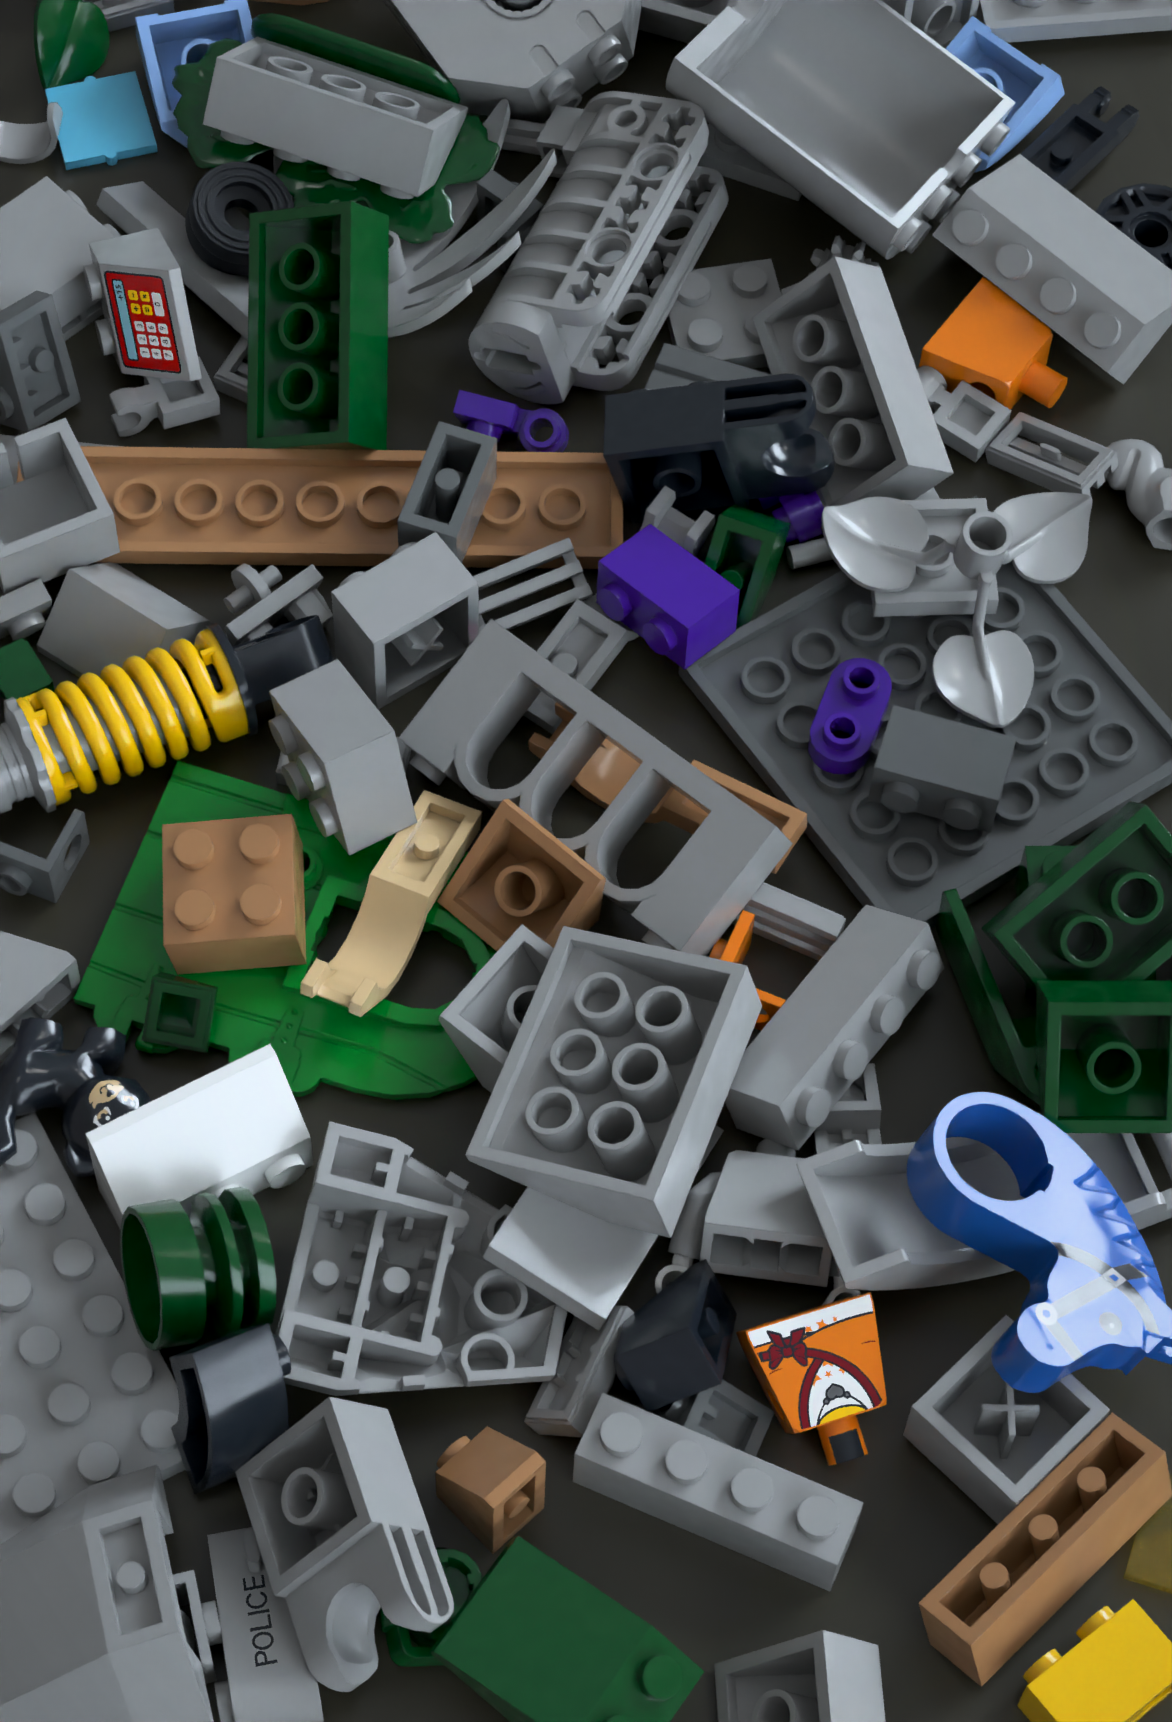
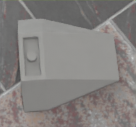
(97, 1613)

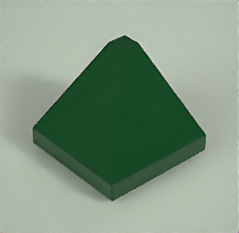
(179, 1012)

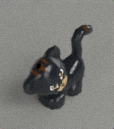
(76, 1081)

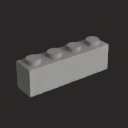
(833, 1026)
(716, 1491)

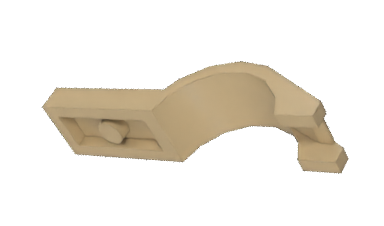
(396, 905)

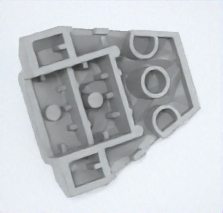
(396, 1281)

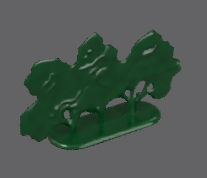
(309, 182)

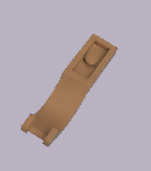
(612, 768)

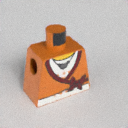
(821, 1371)

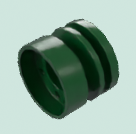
(197, 1267)

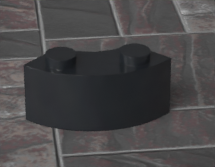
(229, 1402)

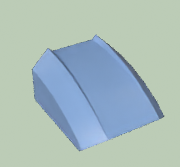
(180, 40)
(1027, 83)

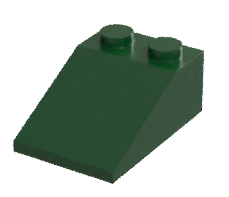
(561, 1649)

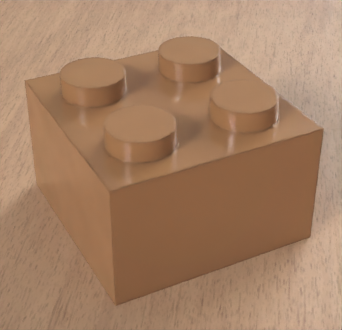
(233, 894)

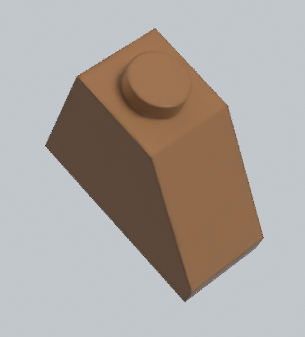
(491, 1485)

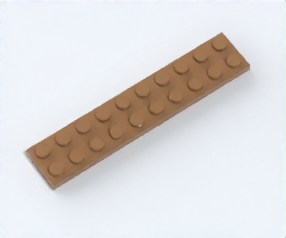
(338, 505)

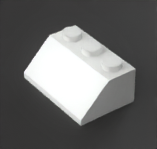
(205, 1138)

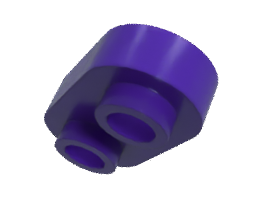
(851, 711)

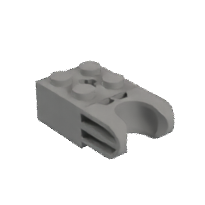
(344, 1537)

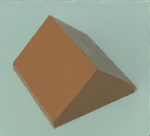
(522, 877)

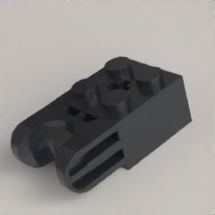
(715, 443)

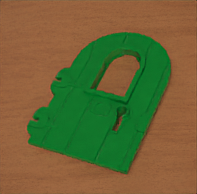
(382, 1054)

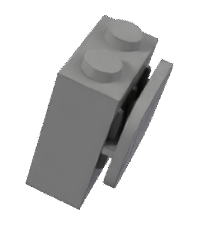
(45, 249)

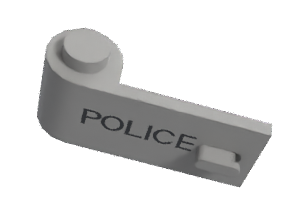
(259, 1640)

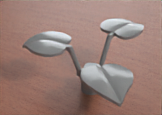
(1042, 535)

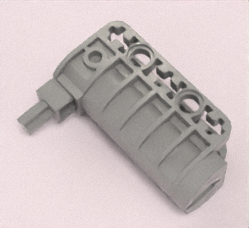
(598, 245)

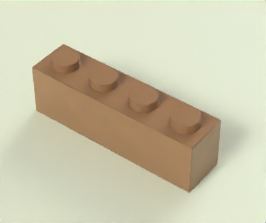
(1046, 1549)

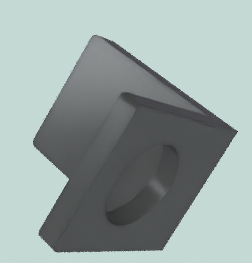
(42, 877)

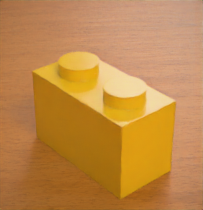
(1107, 1677)

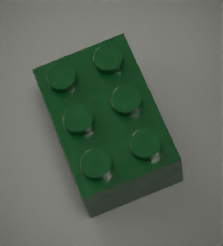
(1096, 910)

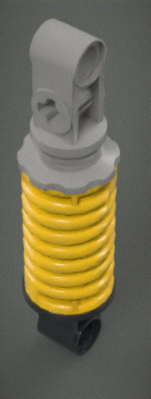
(147, 704)

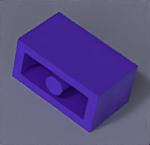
(667, 596)

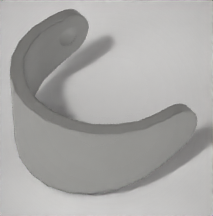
(30, 141)

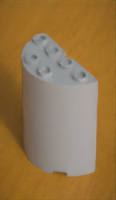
(846, 109)

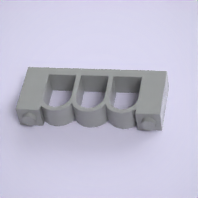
(710, 875)

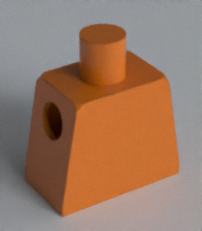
(995, 349)

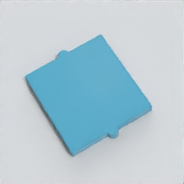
(102, 120)

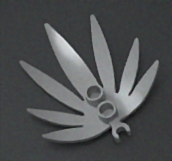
(424, 276)

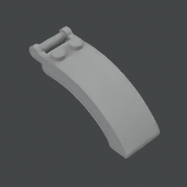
(888, 1242)

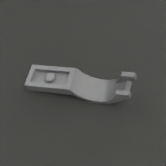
(586, 636)

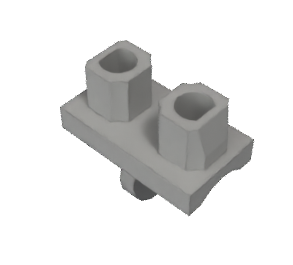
(291, 600)

